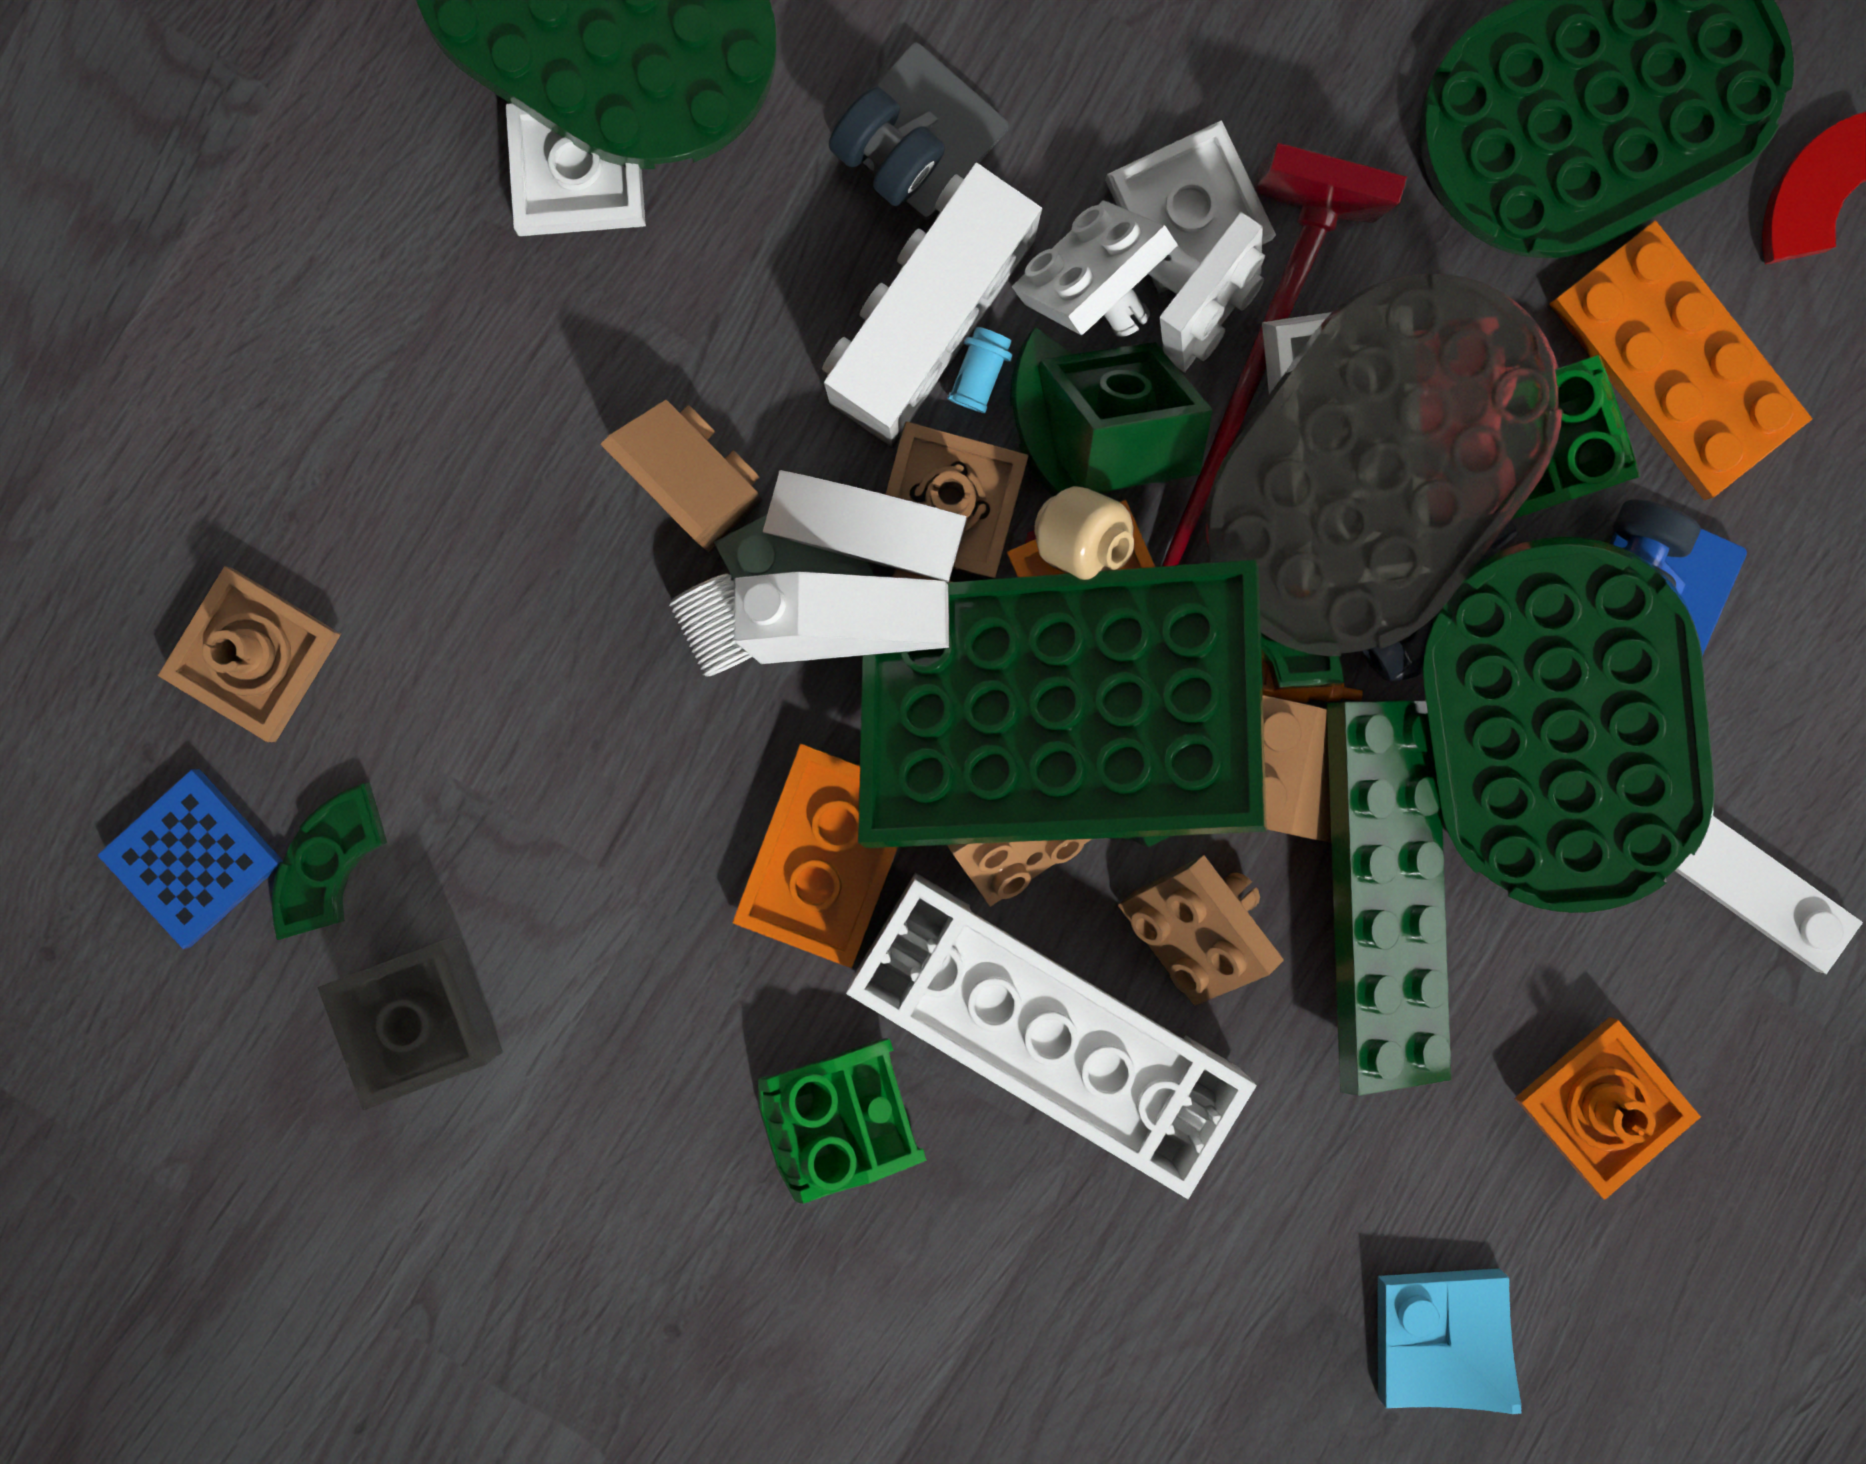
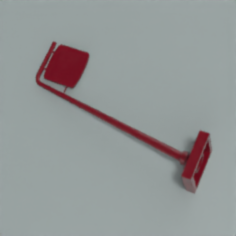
(1323, 192)

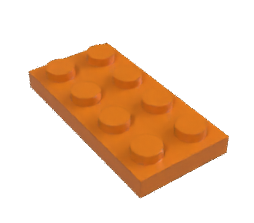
(1681, 361)

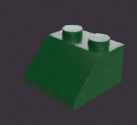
(1124, 417)

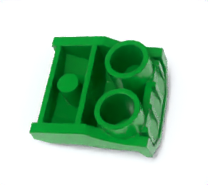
(1591, 443)
(838, 1122)

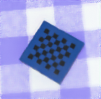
(190, 858)

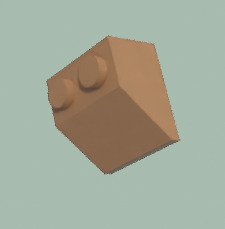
(684, 472)
(1296, 769)

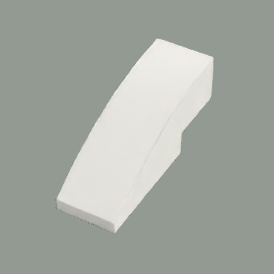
(865, 525)

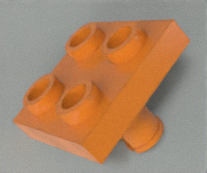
(1607, 1107)

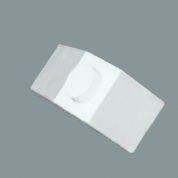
(837, 615)

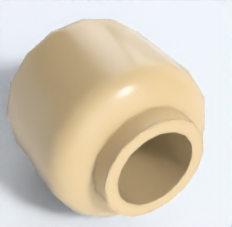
(1084, 532)

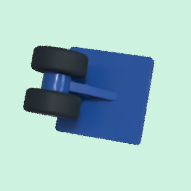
(1692, 559)

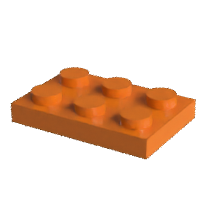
(811, 874)

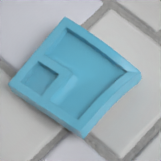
(1446, 1341)

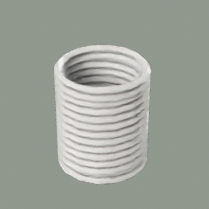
(709, 623)

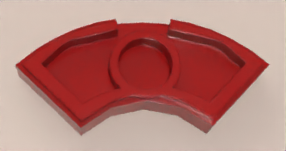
(1812, 191)

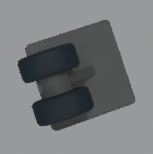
(917, 131)

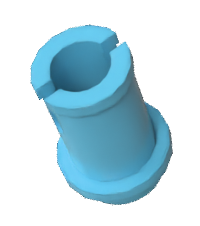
(980, 369)

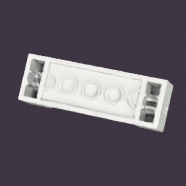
(1050, 1037)

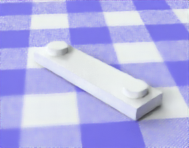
(1770, 897)

